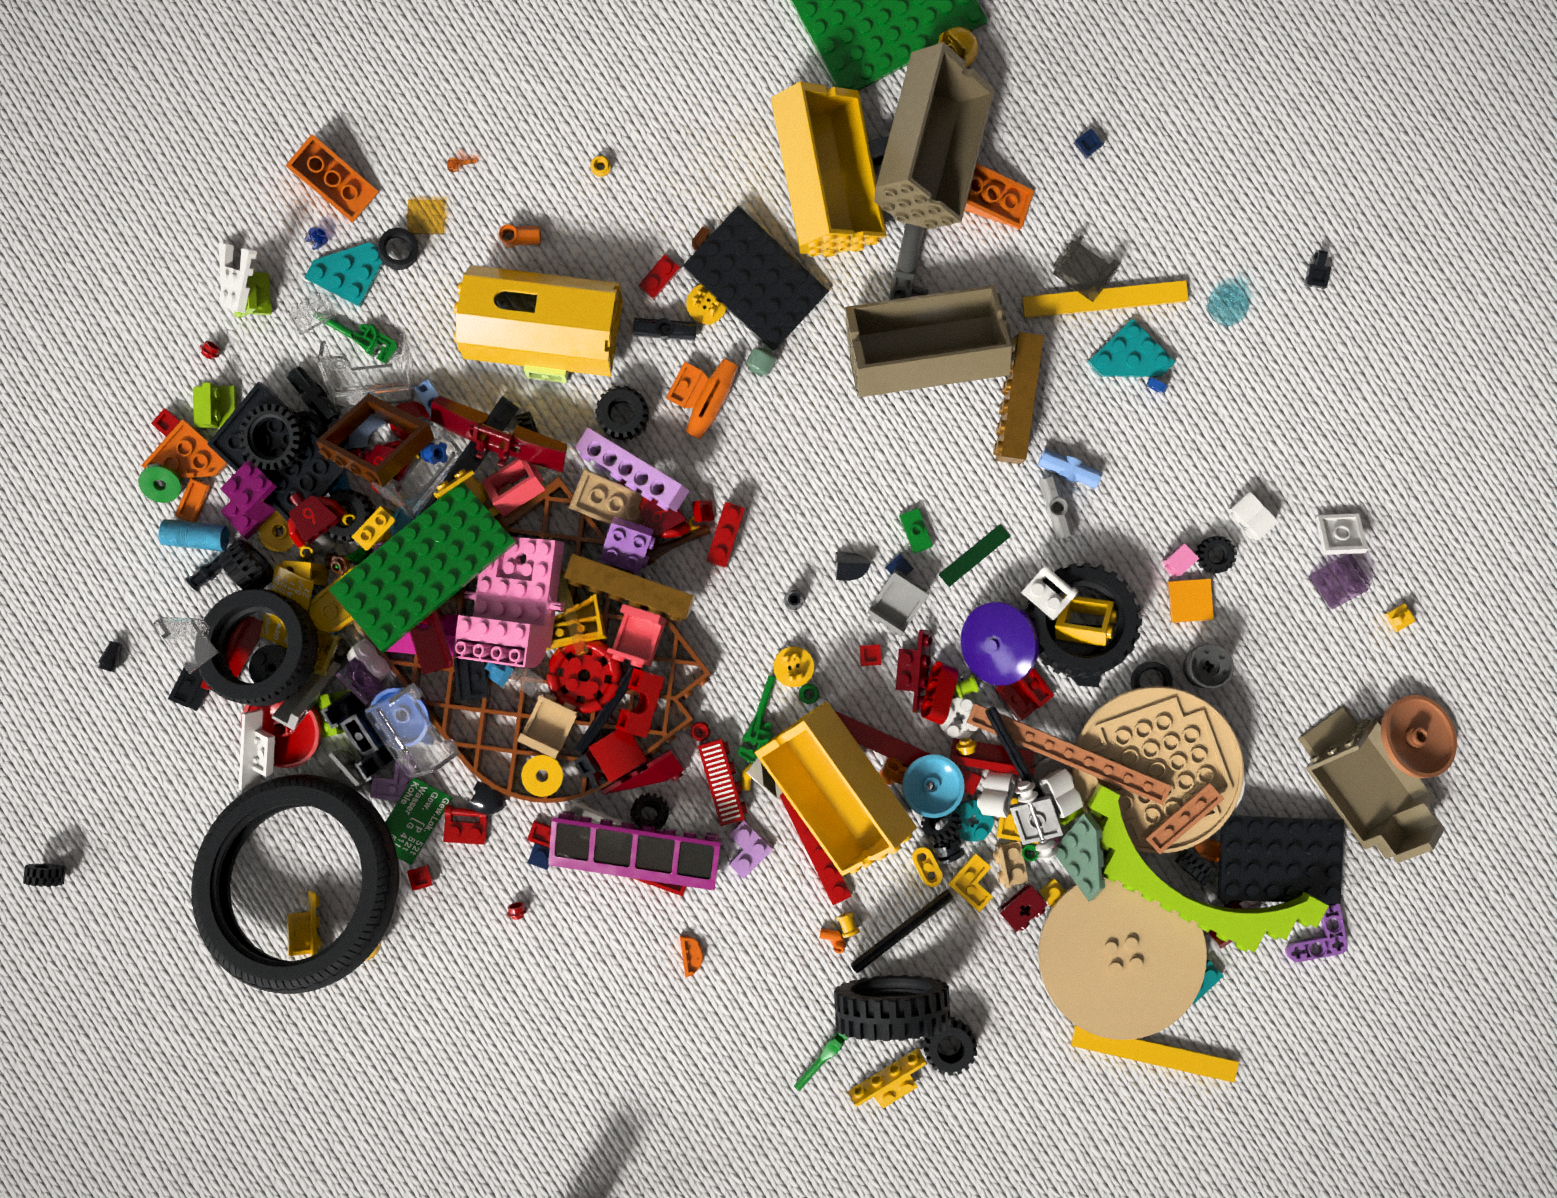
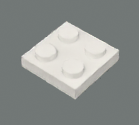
(1341, 534)

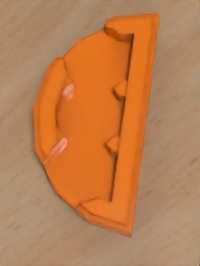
(1208, 849)
(692, 954)

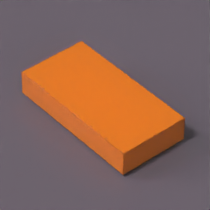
(193, 500)

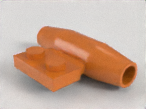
(702, 394)

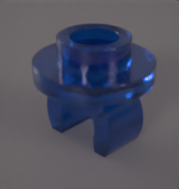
(318, 236)

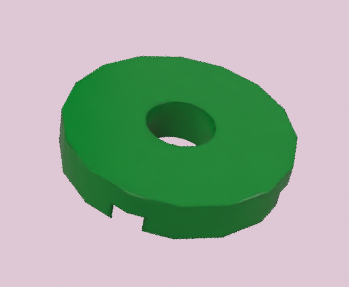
(158, 493)

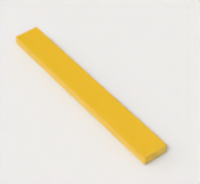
(1107, 300)
(1159, 1054)

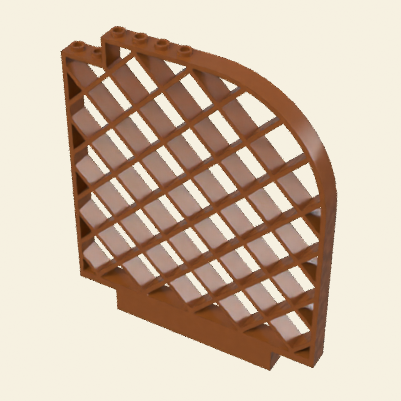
(444, 727)

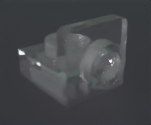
(526, 680)

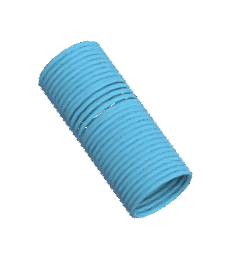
(195, 535)

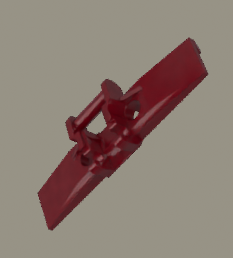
(472, 425)
(431, 643)

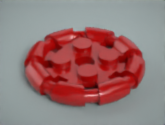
(578, 687)

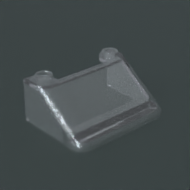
(410, 733)

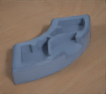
(361, 436)

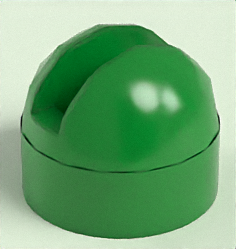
(1030, 857)

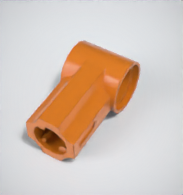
(522, 235)
(892, 771)

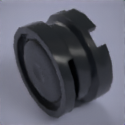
(948, 852)

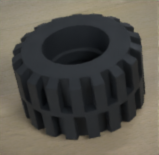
(613, 397)
(363, 508)
(246, 566)
(954, 1062)

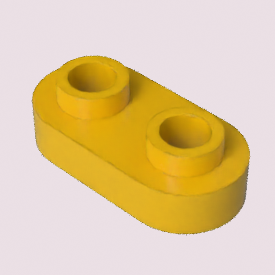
(927, 865)

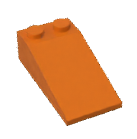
(331, 178)
(998, 197)

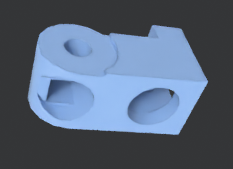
(426, 393)

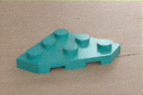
(347, 272)
(1131, 354)

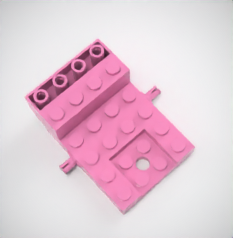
(513, 606)

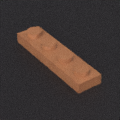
(1184, 818)

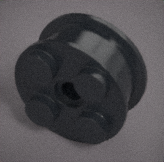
(264, 660)

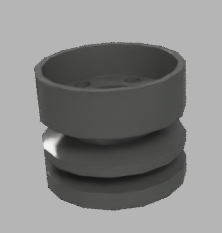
(1220, 666)

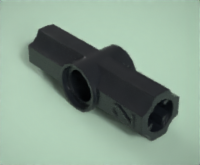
(678, 329)
(313, 395)

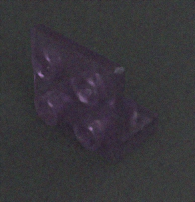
(1340, 580)
(360, 680)

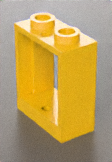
(1086, 634)

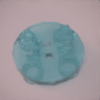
(1221, 312)

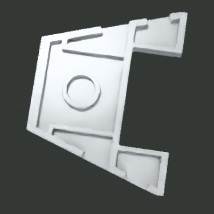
(233, 280)

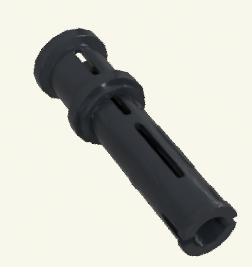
(205, 573)

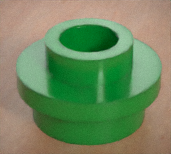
(804, 688)

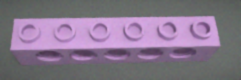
(592, 442)

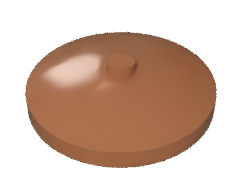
(1418, 736)

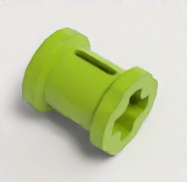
(966, 686)

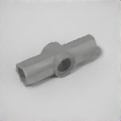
(1060, 521)

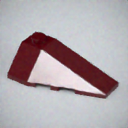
(658, 770)

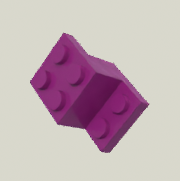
(247, 494)

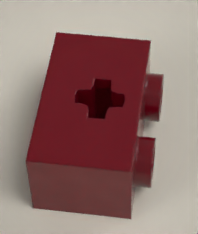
(1015, 916)

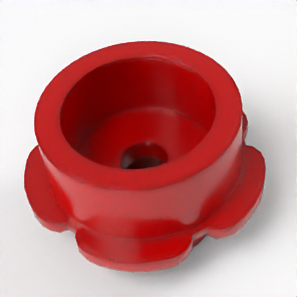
(210, 350)
(705, 731)
(516, 910)

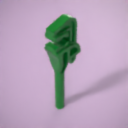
(368, 339)
(758, 731)
(831, 1048)

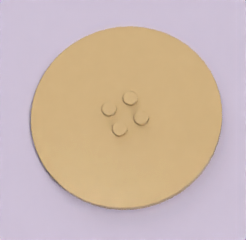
(1170, 739)
(1120, 962)

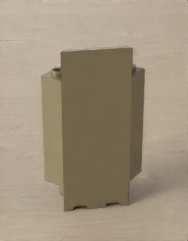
(1368, 790)

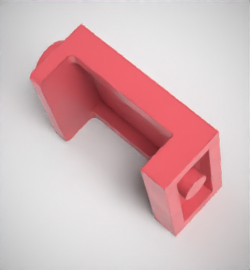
(637, 636)

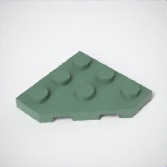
(1082, 856)

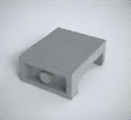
(898, 602)

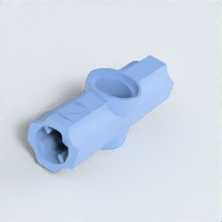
(1070, 468)

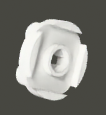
(955, 729)

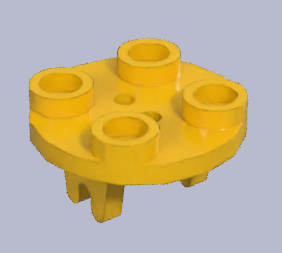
(697, 299)
(790, 657)

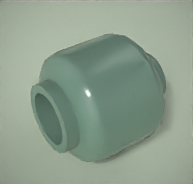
(761, 361)

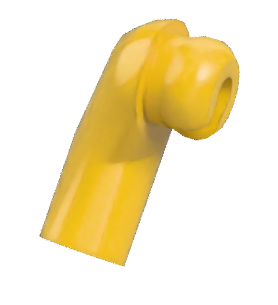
(745, 779)

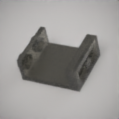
(1084, 270)

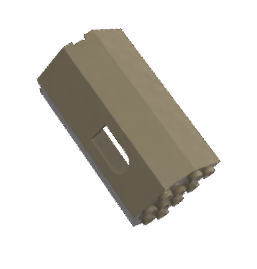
(934, 140)
(928, 341)

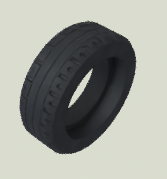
(300, 653)

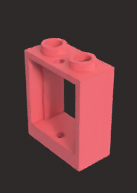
(519, 493)

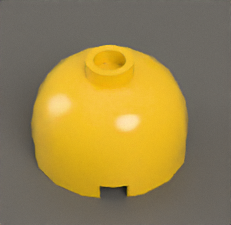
(962, 43)

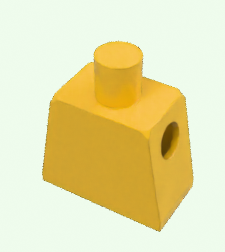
(315, 572)

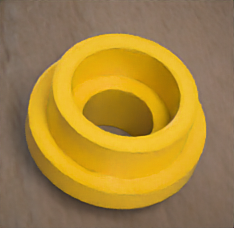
(600, 160)
(966, 746)

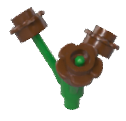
(341, 563)

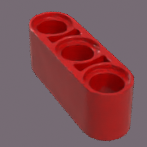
(939, 693)

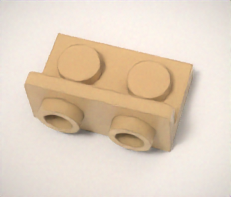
(1011, 864)

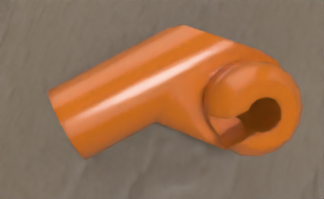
(835, 937)

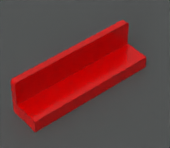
(241, 645)
(990, 758)

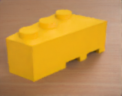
(590, 619)

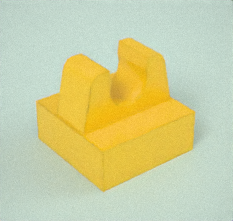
(1400, 617)

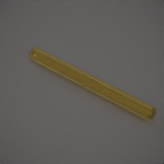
(571, 615)

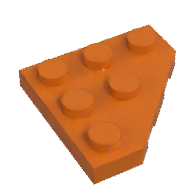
(187, 453)

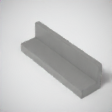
(296, 707)

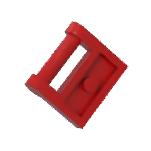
(464, 831)

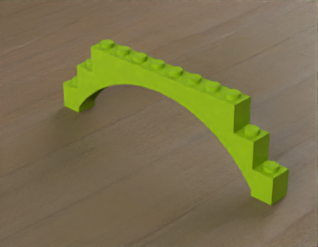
(1241, 926)

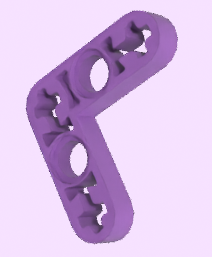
(1326, 941)

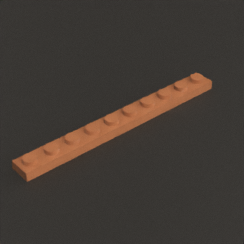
(1075, 756)

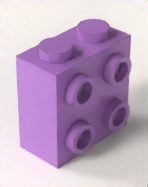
(627, 545)

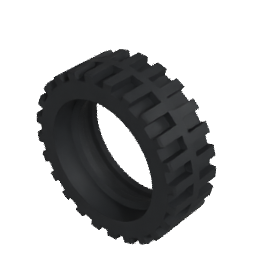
(1125, 634)
(892, 1007)

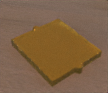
(425, 216)

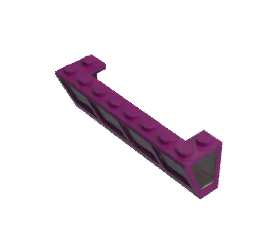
(634, 851)

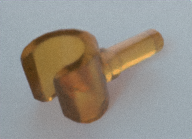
(453, 163)

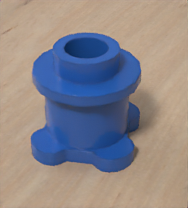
(434, 453)

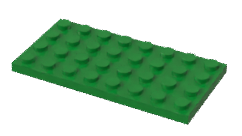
(422, 566)

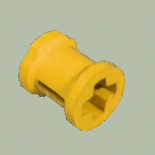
(848, 924)

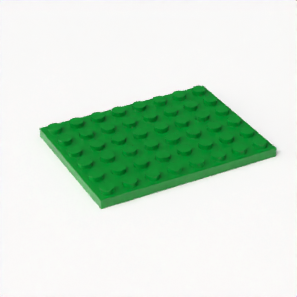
(876, 37)

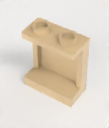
(549, 725)

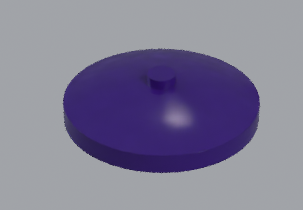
(999, 643)

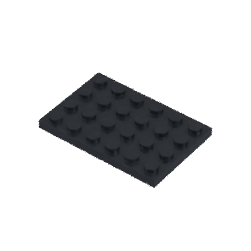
(755, 278)
(310, 475)
(1280, 859)

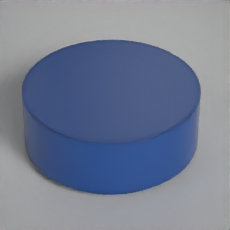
(1157, 385)

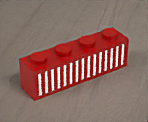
(721, 781)

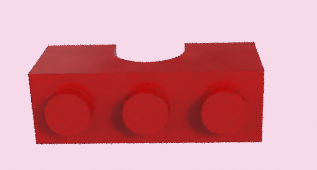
(725, 535)
(639, 719)

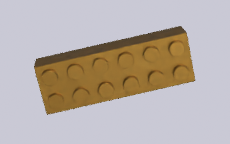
(1019, 399)
(628, 586)

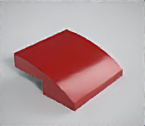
(1025, 695)
(617, 754)

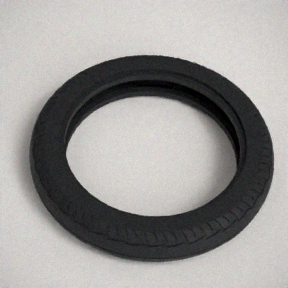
(213, 879)

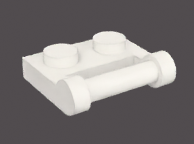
(1045, 597)

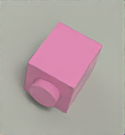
(1179, 560)

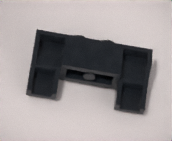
(350, 714)

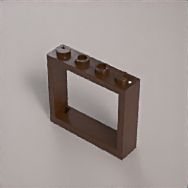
(381, 474)

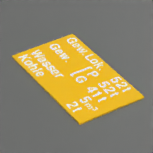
(293, 587)

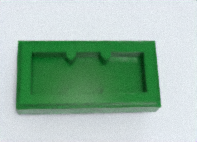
(915, 531)

